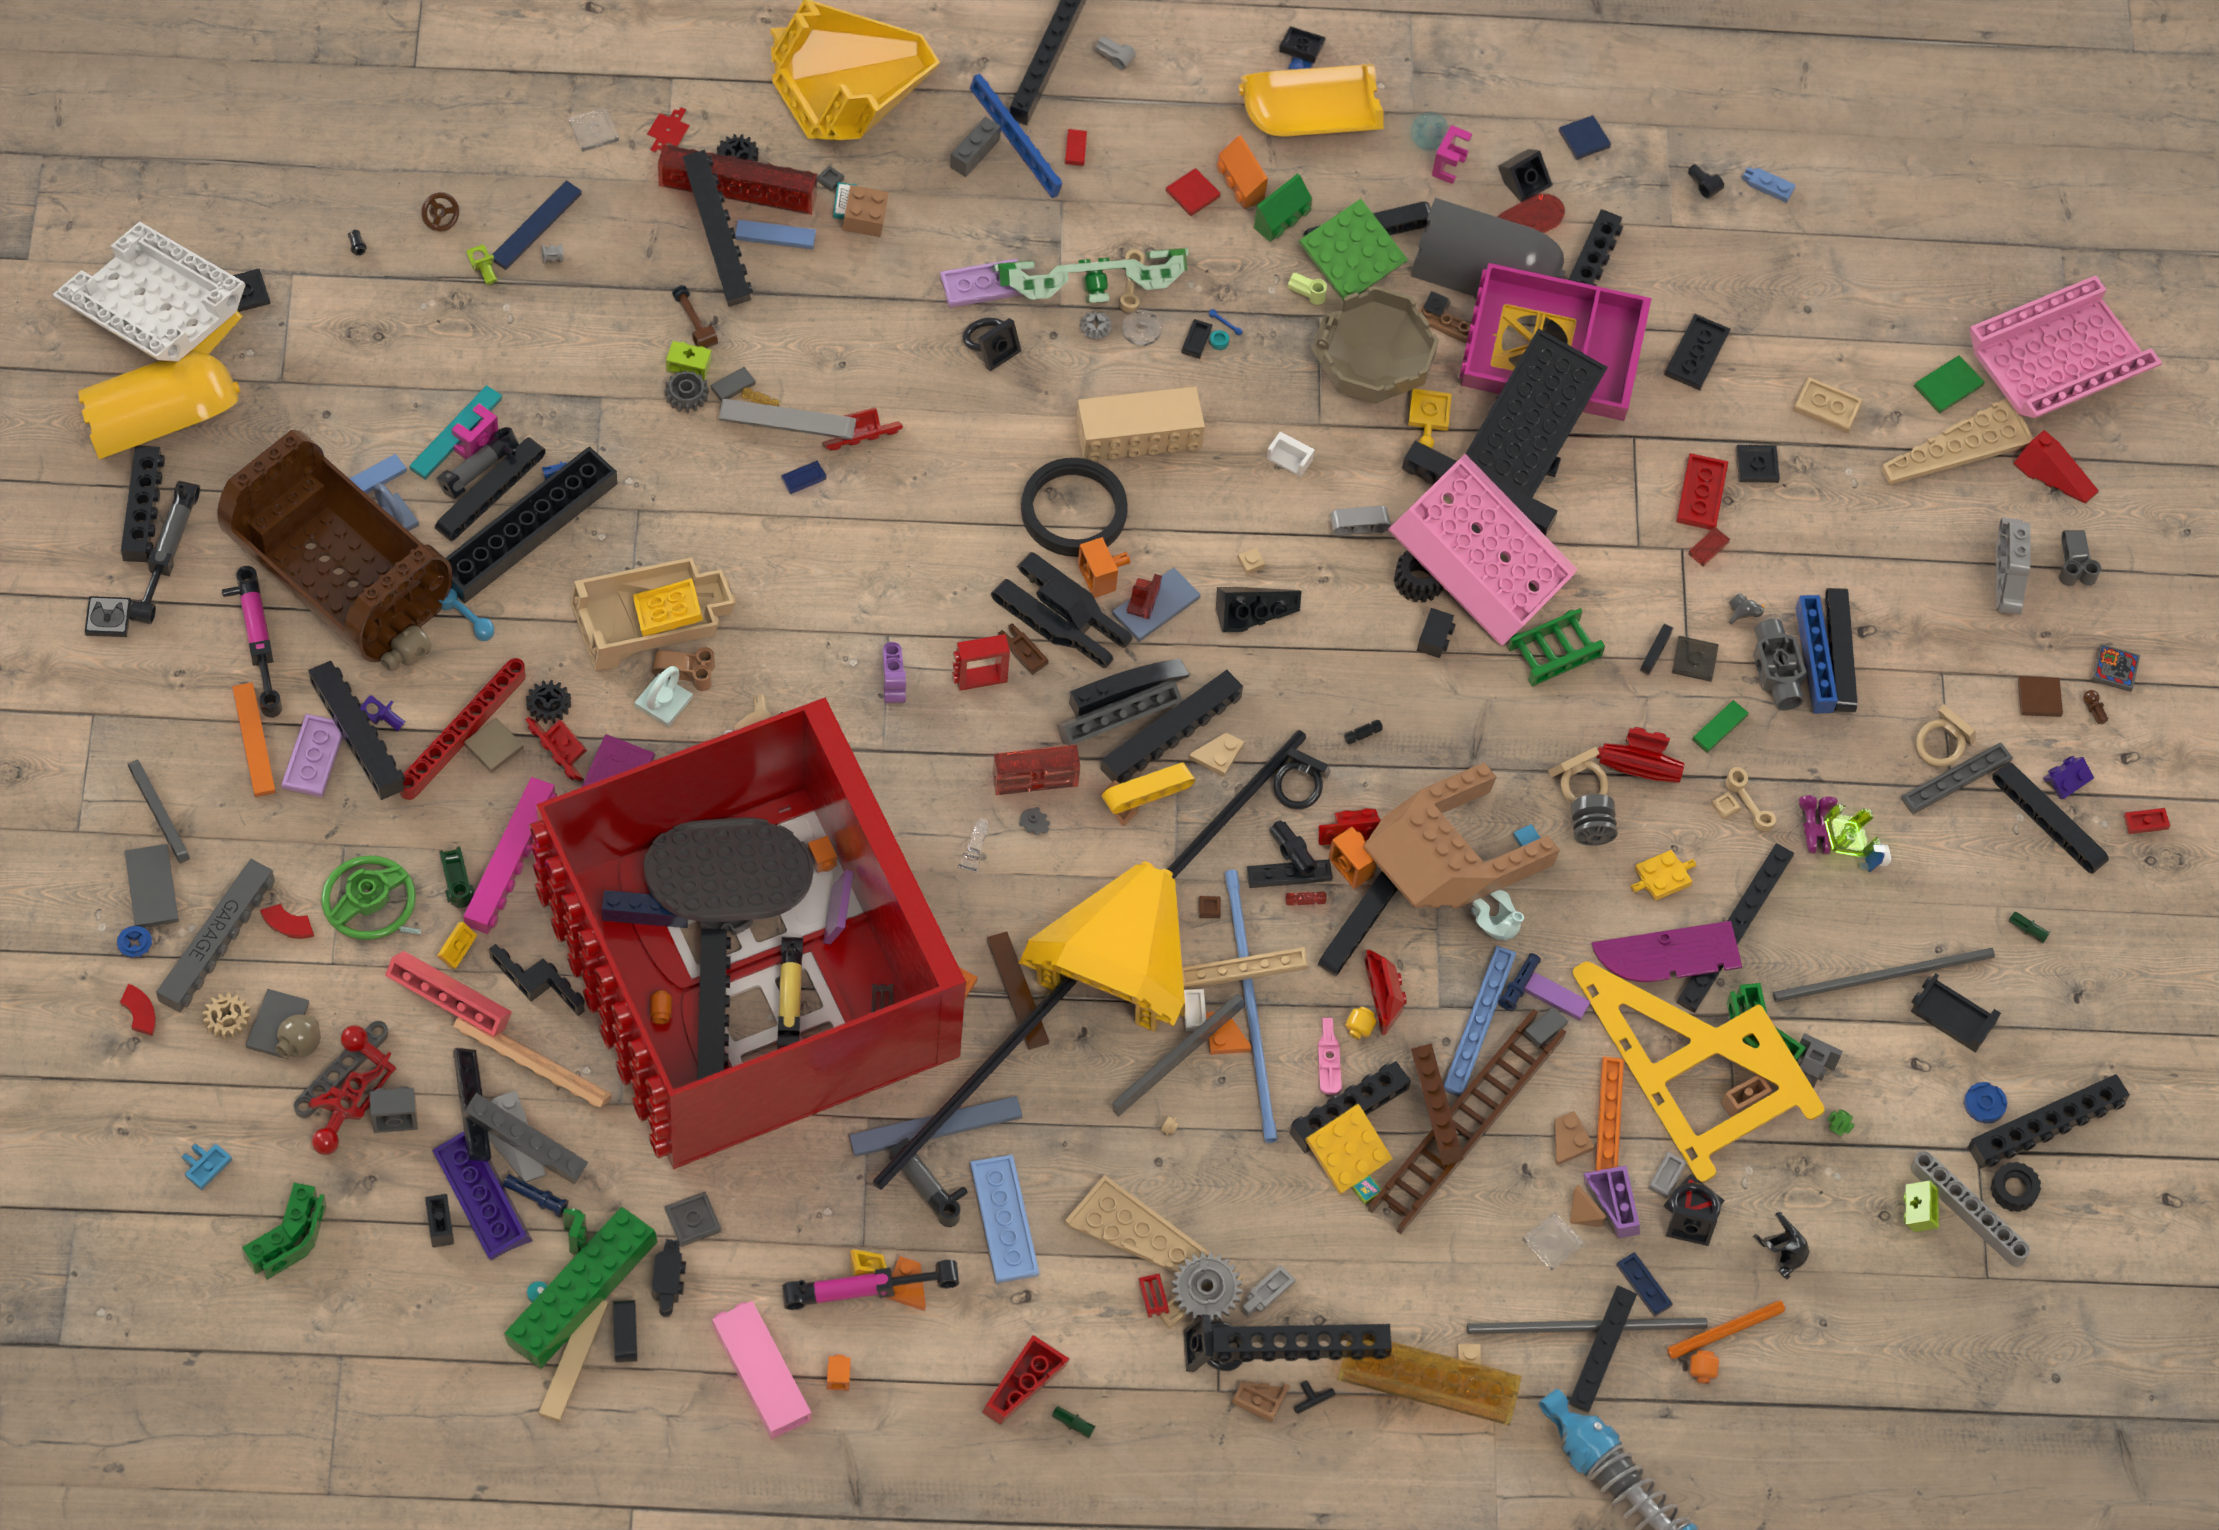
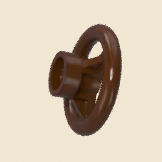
(433, 211)

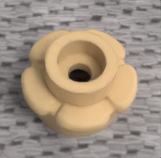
(1170, 1125)

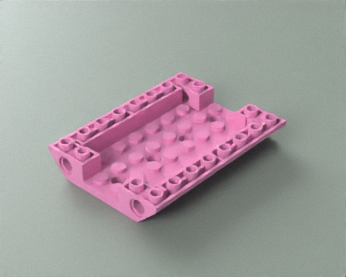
(1470, 561)

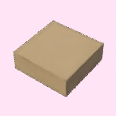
(1726, 805)

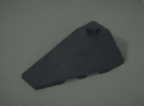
(1249, 606)

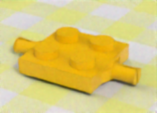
(1663, 875)

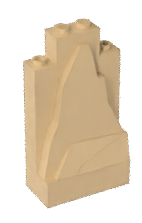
(610, 619)

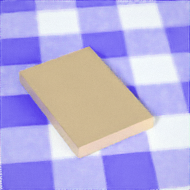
(1828, 404)

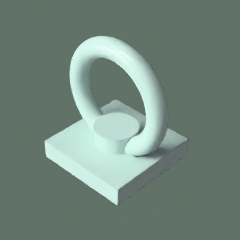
(664, 698)

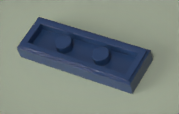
(1644, 1284)

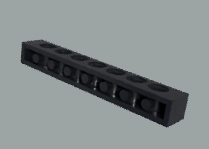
(1605, 223)
(2110, 1088)
(1310, 1334)

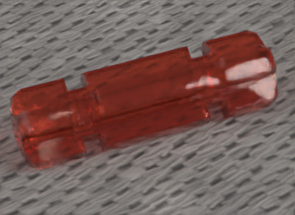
(1305, 898)

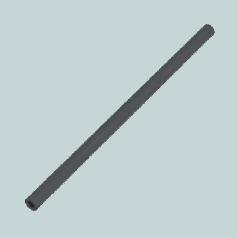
(1883, 974)
(1584, 1326)

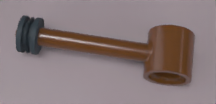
(702, 336)

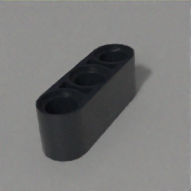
(625, 1331)

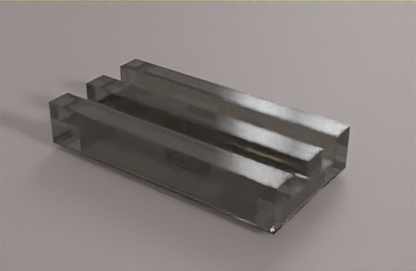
(882, 989)

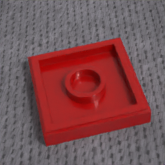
(1193, 192)

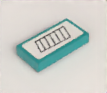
(841, 200)

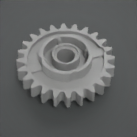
(1210, 1271)

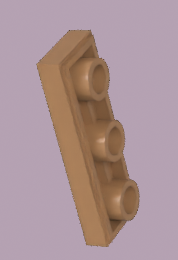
(1447, 324)

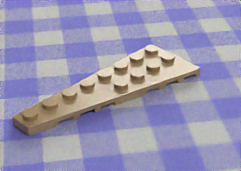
(1977, 438)
(1130, 1225)

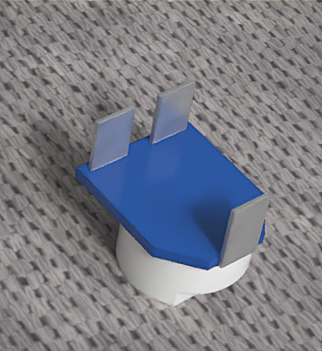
(1879, 857)

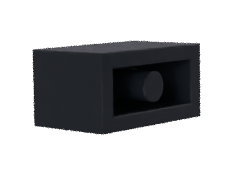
(1435, 633)
(439, 1220)

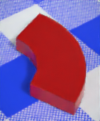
(287, 924)
(141, 1009)

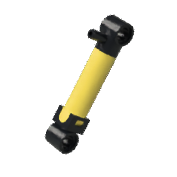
(790, 991)

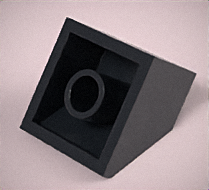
(1525, 174)

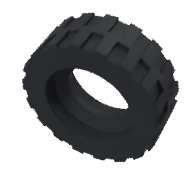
(2020, 1171)

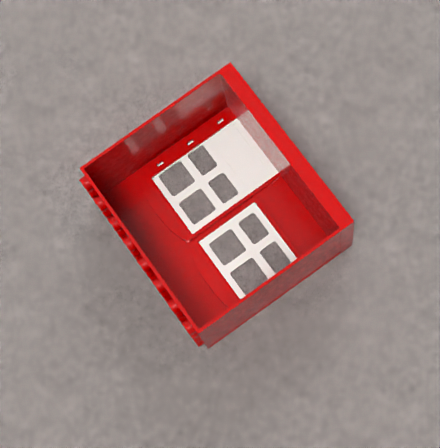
(796, 776)

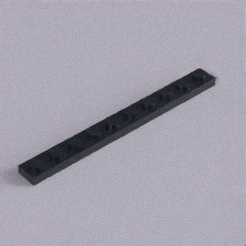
(1741, 920)

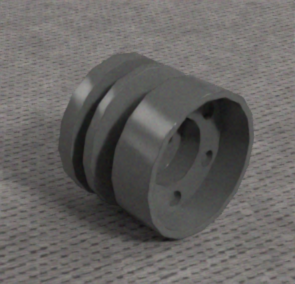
(1594, 819)

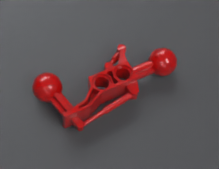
(354, 1039)

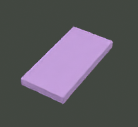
(974, 285)
(313, 756)

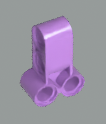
(893, 674)

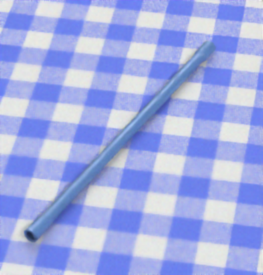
(1268, 1124)

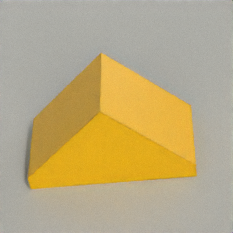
(865, 1262)

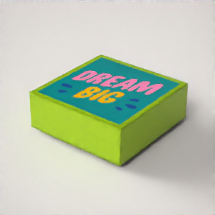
(1366, 1189)

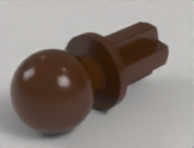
(2092, 699)

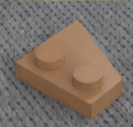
(1570, 1138)
(1260, 1398)

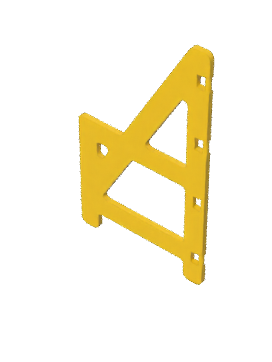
(1770, 1061)

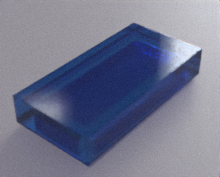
(803, 477)

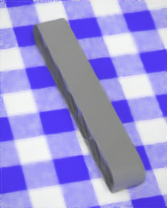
(787, 419)
(1971, 1218)

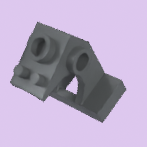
(1816, 1056)

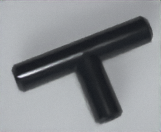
(1313, 1399)

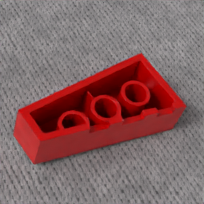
(1028, 1374)

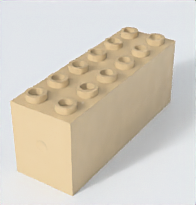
(1140, 424)

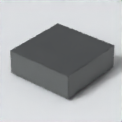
(830, 178)

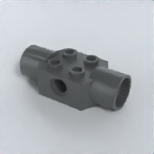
(1779, 664)

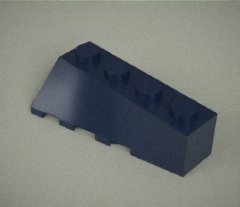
(638, 909)

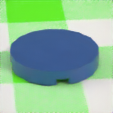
(1985, 1102)

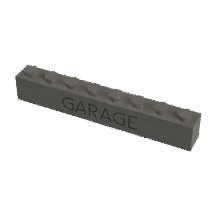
(215, 936)

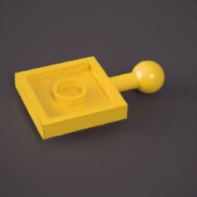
(1429, 411)

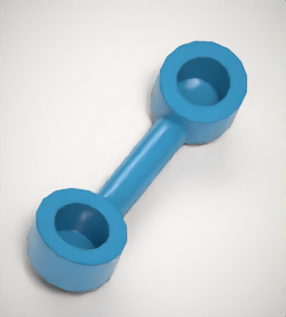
(482, 627)

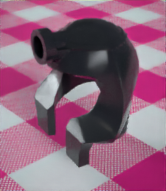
(1790, 1243)

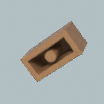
(1745, 1095)

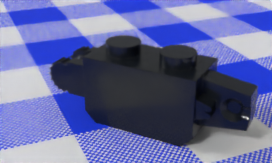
(667, 1277)

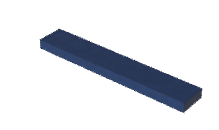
(536, 225)

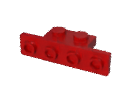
(866, 427)
(562, 744)
(1362, 821)

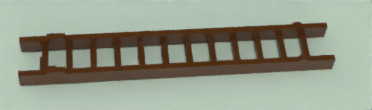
(1422, 1200)

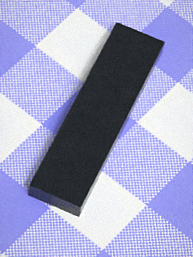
(1286, 874)

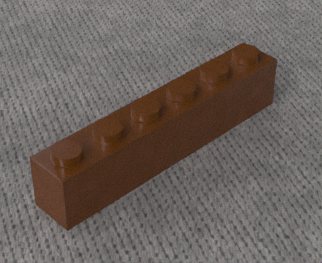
(1437, 1104)

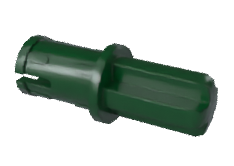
(2029, 926)
(1074, 1422)

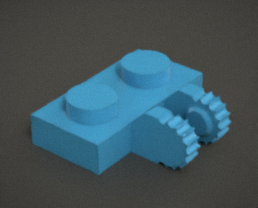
(208, 1165)

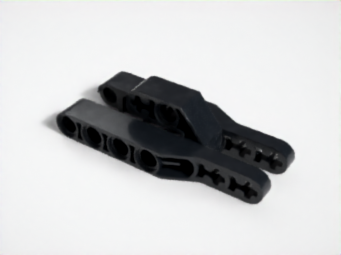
(1067, 600)

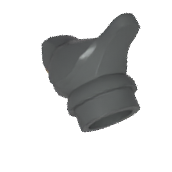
(1744, 608)

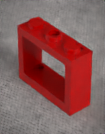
(978, 650)

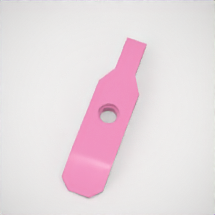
(1329, 1067)

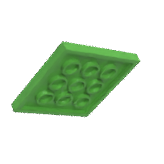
(1353, 250)

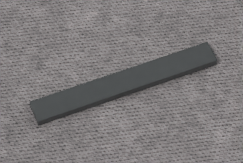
(1178, 1054)

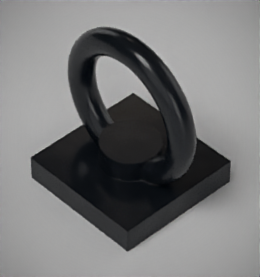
(997, 344)
(1306, 765)
(1693, 1224)
(1200, 1347)

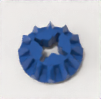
(134, 933)

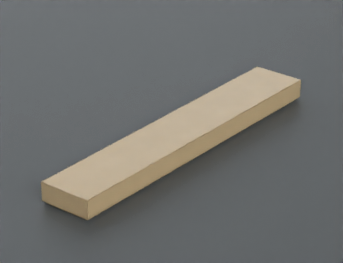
(1244, 968)
(571, 1365)

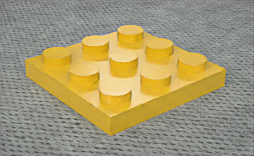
(667, 607)
(1348, 1148)

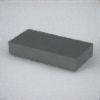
(733, 384)
(1546, 1027)

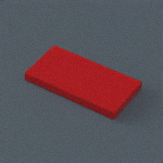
(1702, 491)

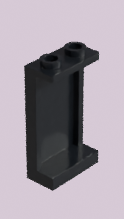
(1953, 1013)

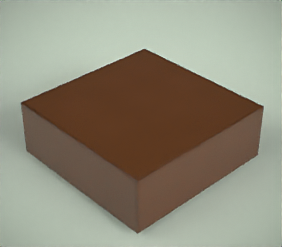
(1209, 907)

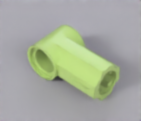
(1313, 289)

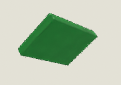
(1949, 384)

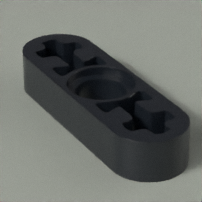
(1656, 649)

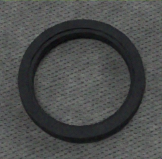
(1080, 467)

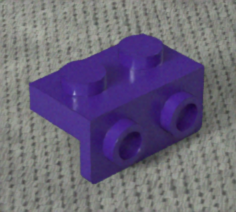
(2069, 776)

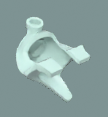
(1503, 925)

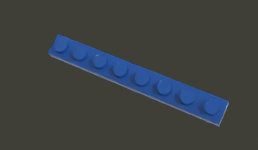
(1016, 135)

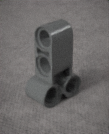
(2077, 559)

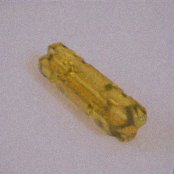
(760, 398)

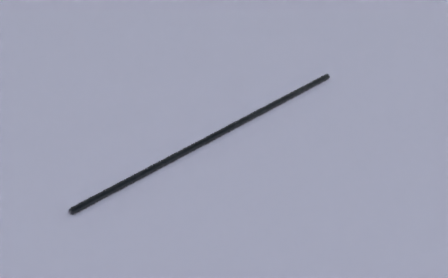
(1067, 983)

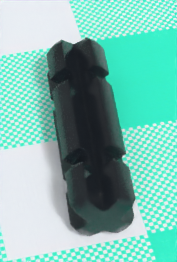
(1363, 731)

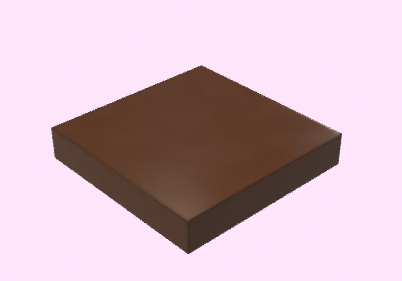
(2040, 696)

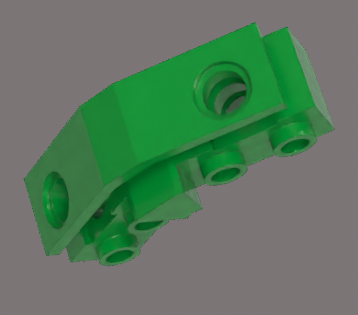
(1745, 999)
(275, 1249)

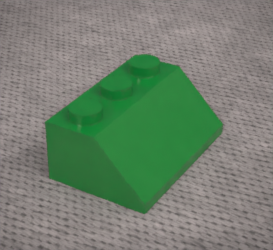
(1283, 208)

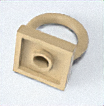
(1953, 726)
(1576, 765)

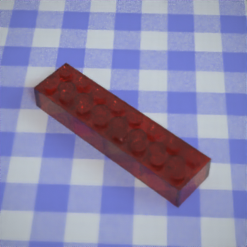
(745, 180)

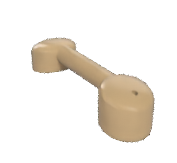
(1129, 301)
(1736, 782)

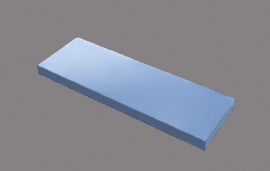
(1004, 1218)

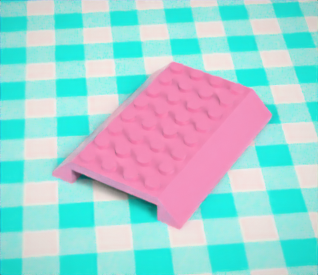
(2058, 349)

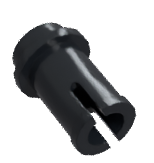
(357, 244)

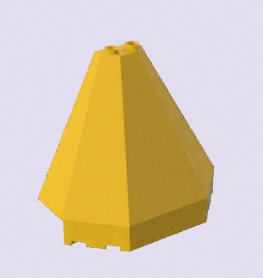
(845, 69)
(1121, 944)

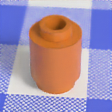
(660, 1007)

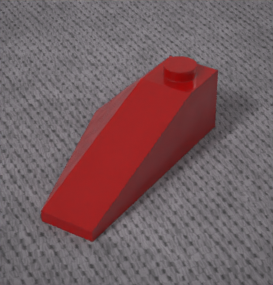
(2052, 464)

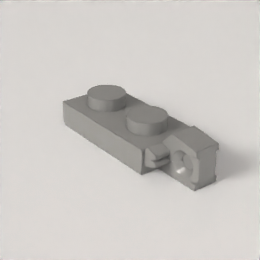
(1268, 1290)

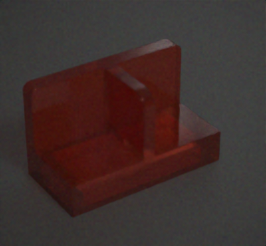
(1144, 597)

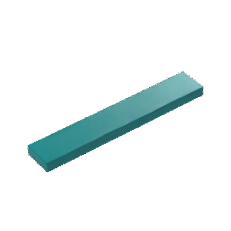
(444, 443)

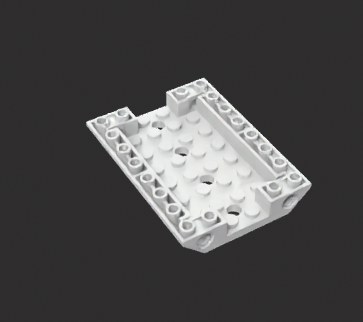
(170, 280)

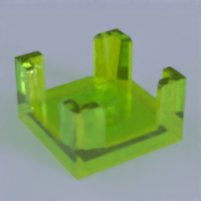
(1848, 832)

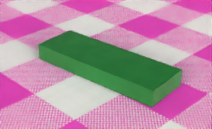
(1720, 726)

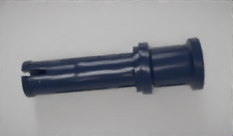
(1516, 988)
(544, 1199)

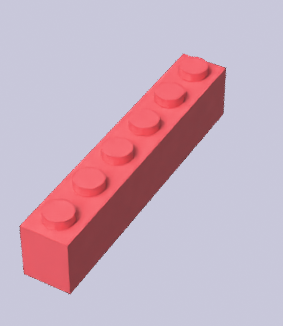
(448, 993)

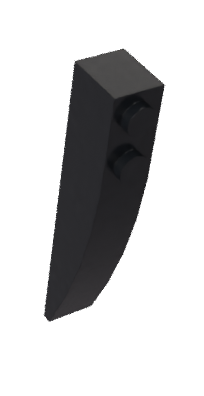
(1125, 684)

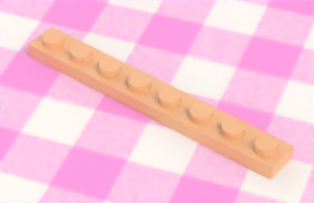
(539, 1064)

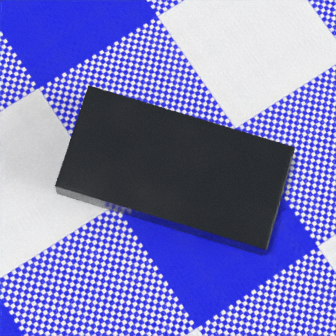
(1197, 338)

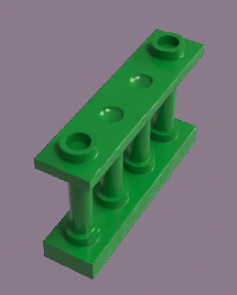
(1556, 665)

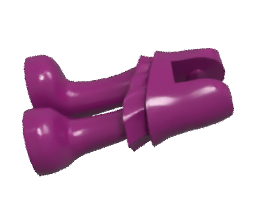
(1817, 831)

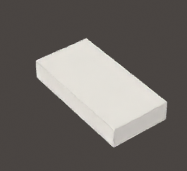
(1194, 1009)

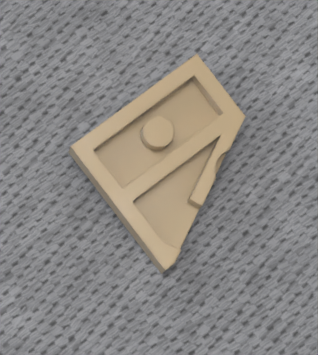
(1218, 753)

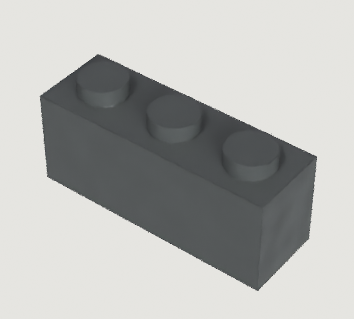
(975, 146)

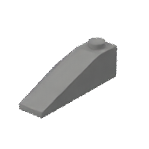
(523, 1165)

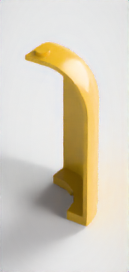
(1313, 100)
(156, 401)

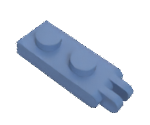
(1769, 183)

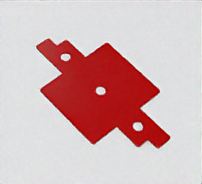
(662, 123)

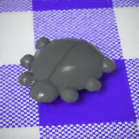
(1034, 821)

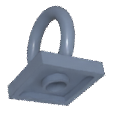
(395, 507)

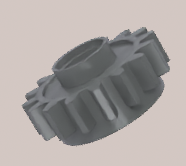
(686, 391)

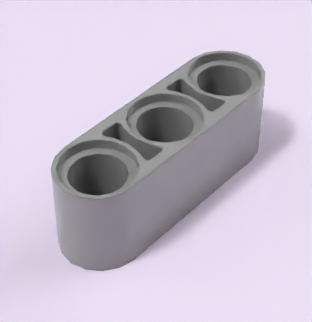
(1360, 520)

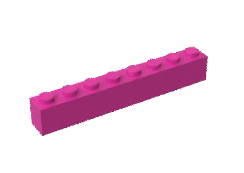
(507, 859)

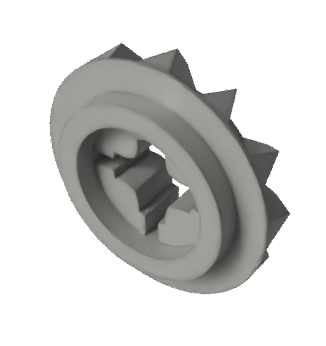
(1089, 328)

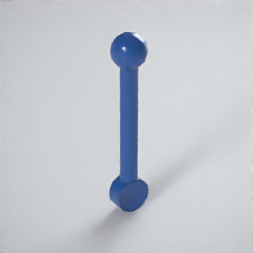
(1213, 313)

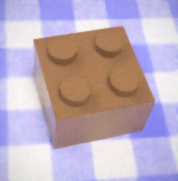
(865, 211)

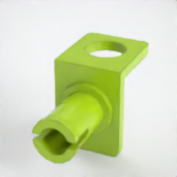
(483, 264)

